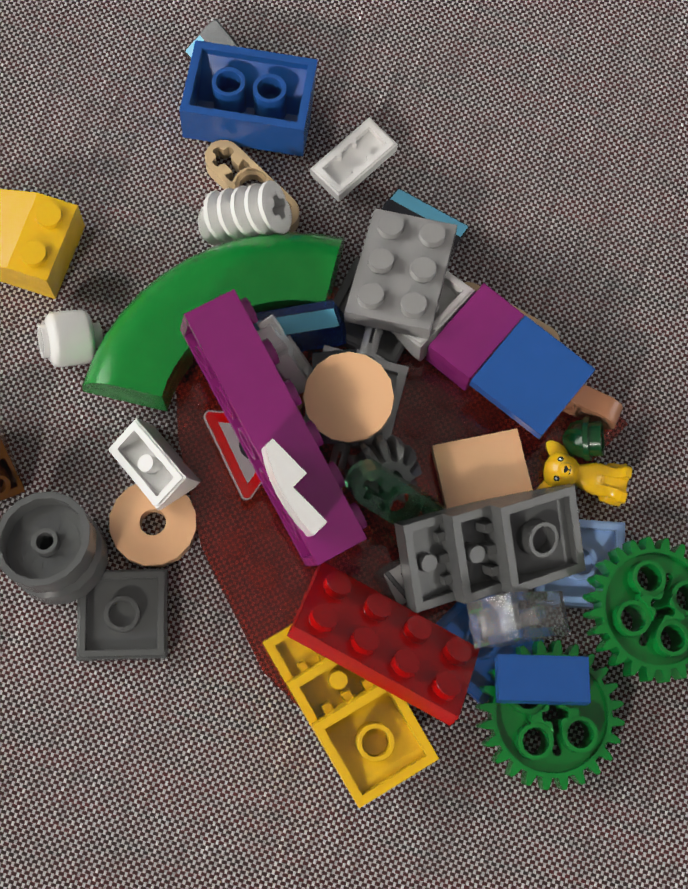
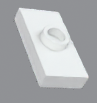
(353, 159)

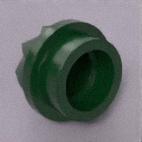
(585, 439)

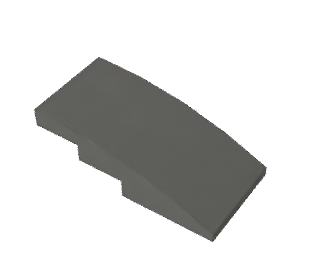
(490, 547)

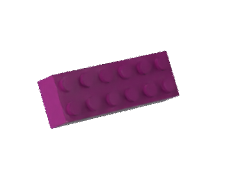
(265, 408)

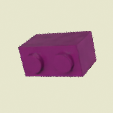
(473, 336)

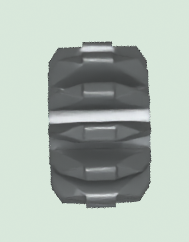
(391, 454)

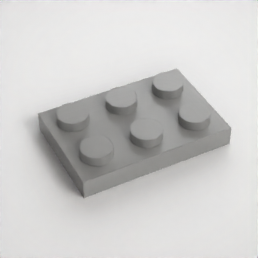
(400, 273)

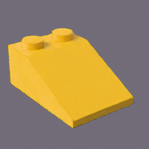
(37, 240)

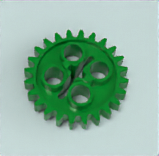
(620, 590)
(511, 721)

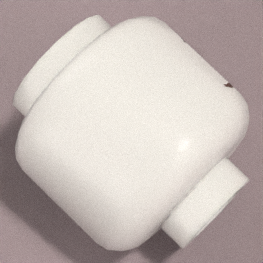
(69, 338)

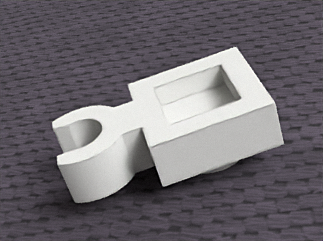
(292, 361)

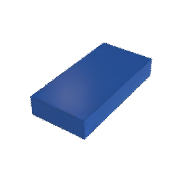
(542, 679)

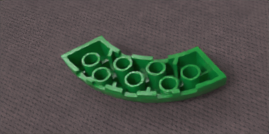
(144, 348)

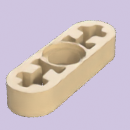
(239, 159)

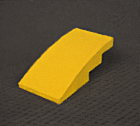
(360, 726)

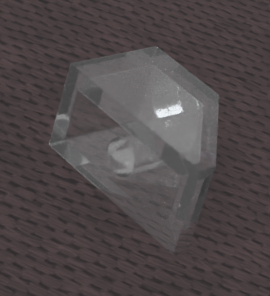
(517, 618)

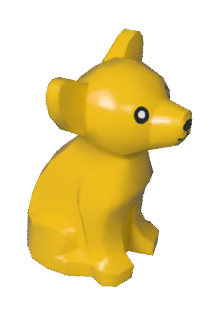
(605, 481)

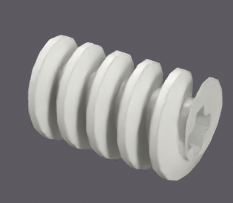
(244, 213)

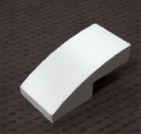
(284, 475)

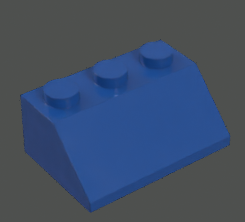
(248, 98)

